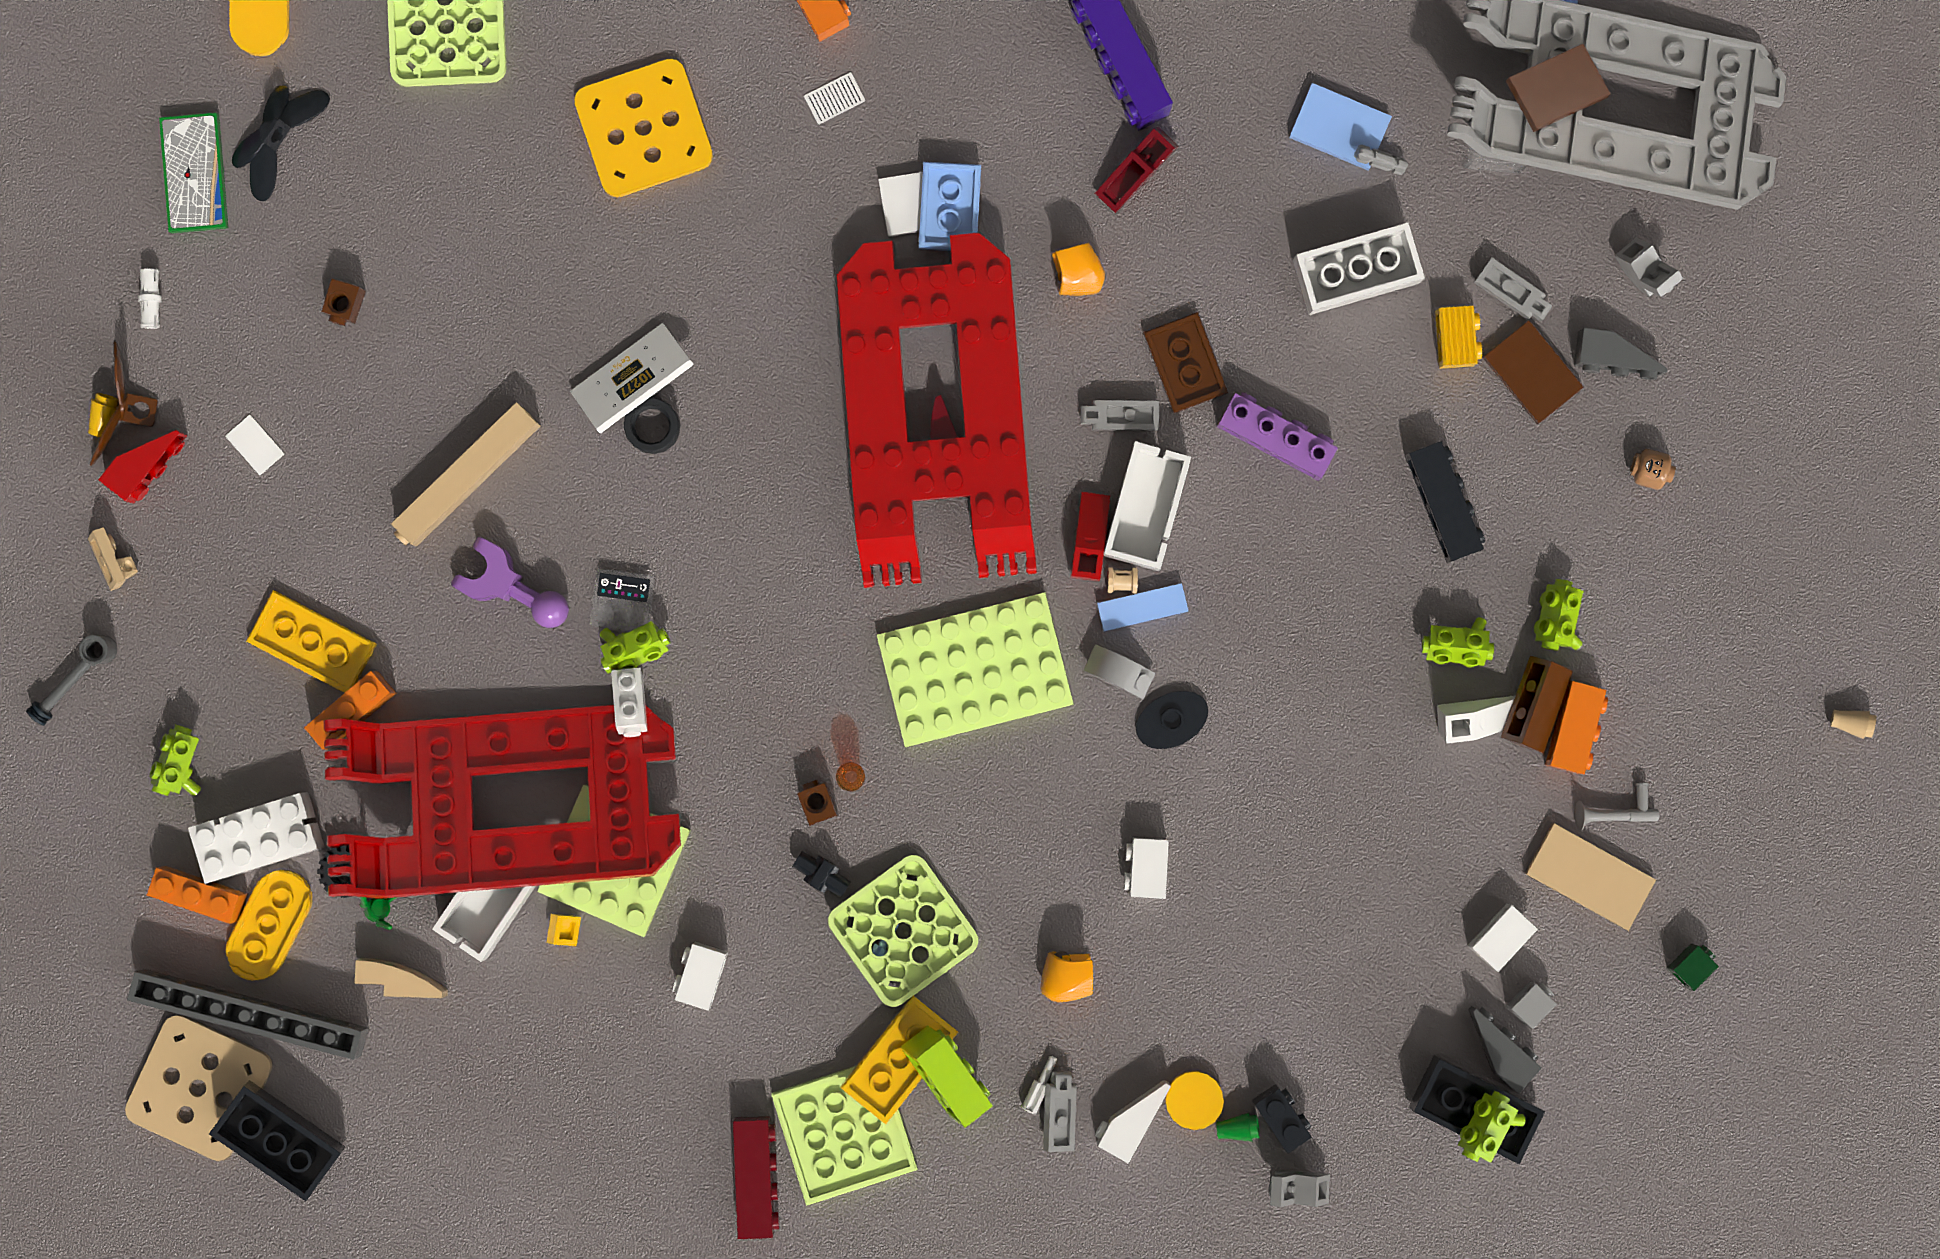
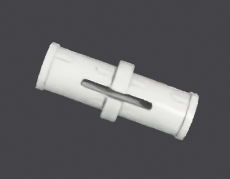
(149, 298)

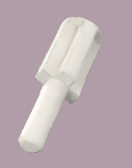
(1037, 1090)

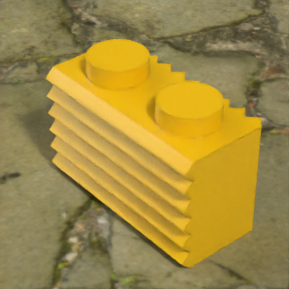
(1457, 337)

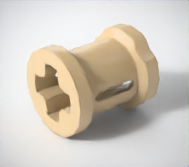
(1122, 580)

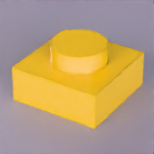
(563, 929)

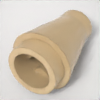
(1854, 722)

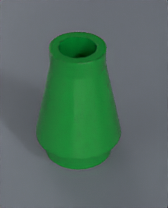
(1242, 1127)

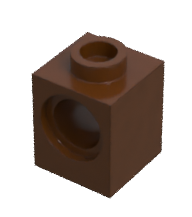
(336, 291)
(827, 811)

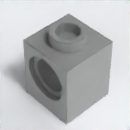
(1532, 1004)

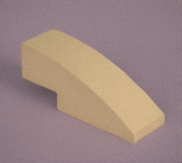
(397, 979)

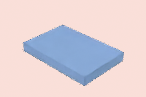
(1338, 124)
(948, 203)

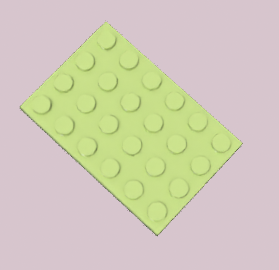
(975, 669)

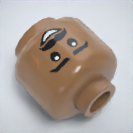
(1652, 469)

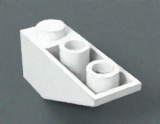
(1473, 718)

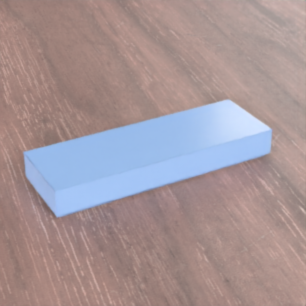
(1142, 607)

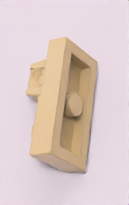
(113, 569)

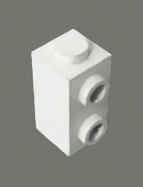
(629, 701)

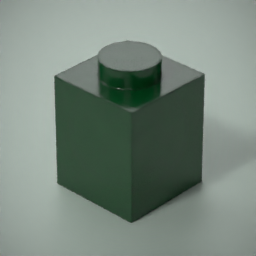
(1693, 966)

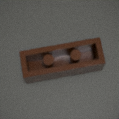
(1536, 704)

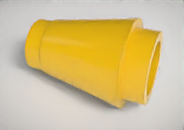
(100, 412)

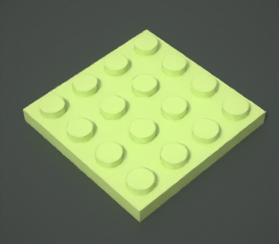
(624, 901)

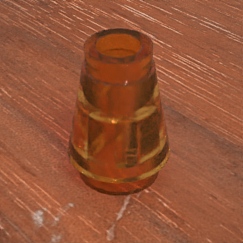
(842, 780)

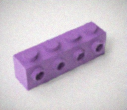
(1276, 436)

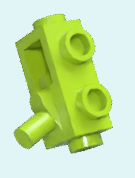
(1559, 616)
(1459, 645)
(634, 647)
(174, 767)
(1488, 1127)

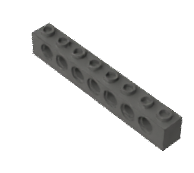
(248, 1014)

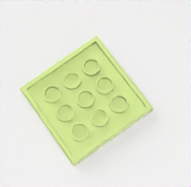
(837, 1140)

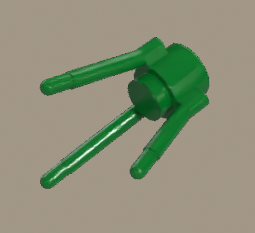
(377, 910)

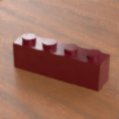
(754, 1177)

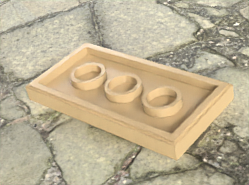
(1590, 876)

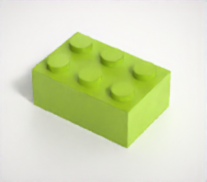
(947, 1075)

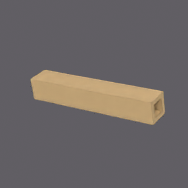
(465, 475)

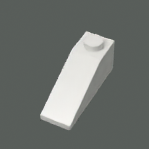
(1127, 1126)

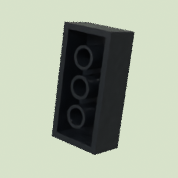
(1449, 1098)
(277, 1140)

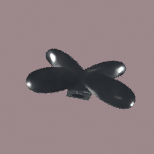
(261, 145)

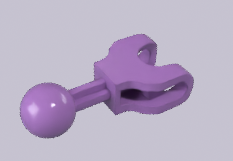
(502, 581)

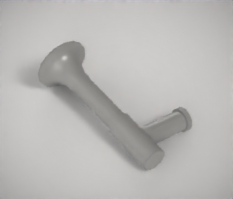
(1641, 814)

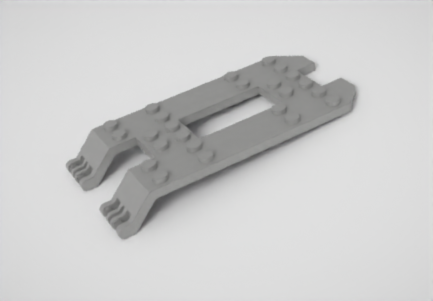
(1722, 69)

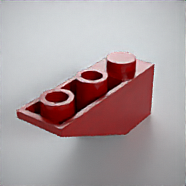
(135, 469)
(1090, 536)

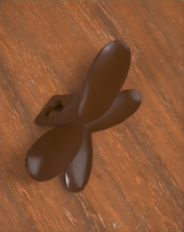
(121, 412)

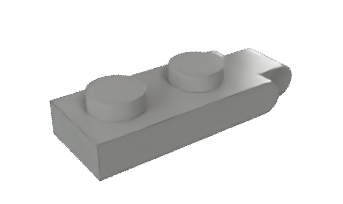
(1513, 290)
(1121, 415)
(1060, 1113)

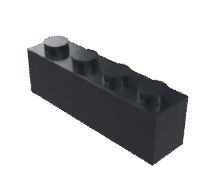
(1444, 501)

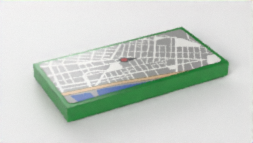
(193, 173)

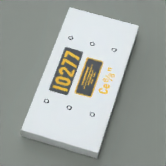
(631, 378)

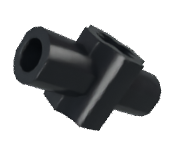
(821, 874)

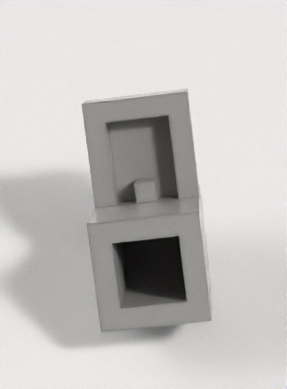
(1646, 269)
(1119, 671)
(1299, 1188)

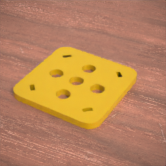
(629, 155)

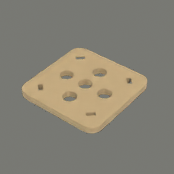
(188, 1058)

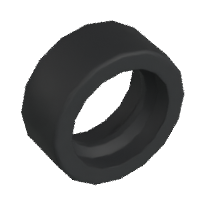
(660, 446)

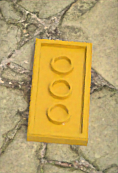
(311, 642)
(885, 1073)

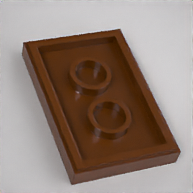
(1558, 87)
(1185, 363)
(1533, 372)

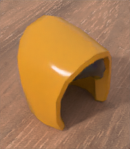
(1078, 271)
(1067, 976)

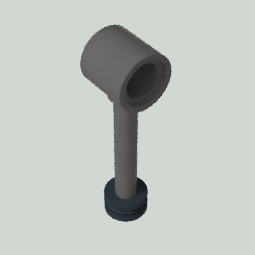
(41, 711)

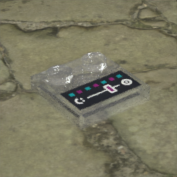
(621, 599)

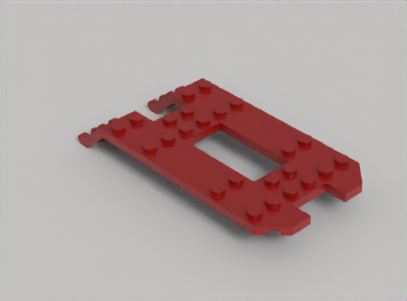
(982, 465)
(454, 857)

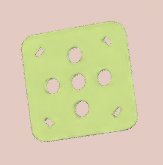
(426, 48)
(872, 925)

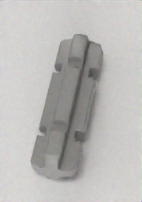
(1380, 159)

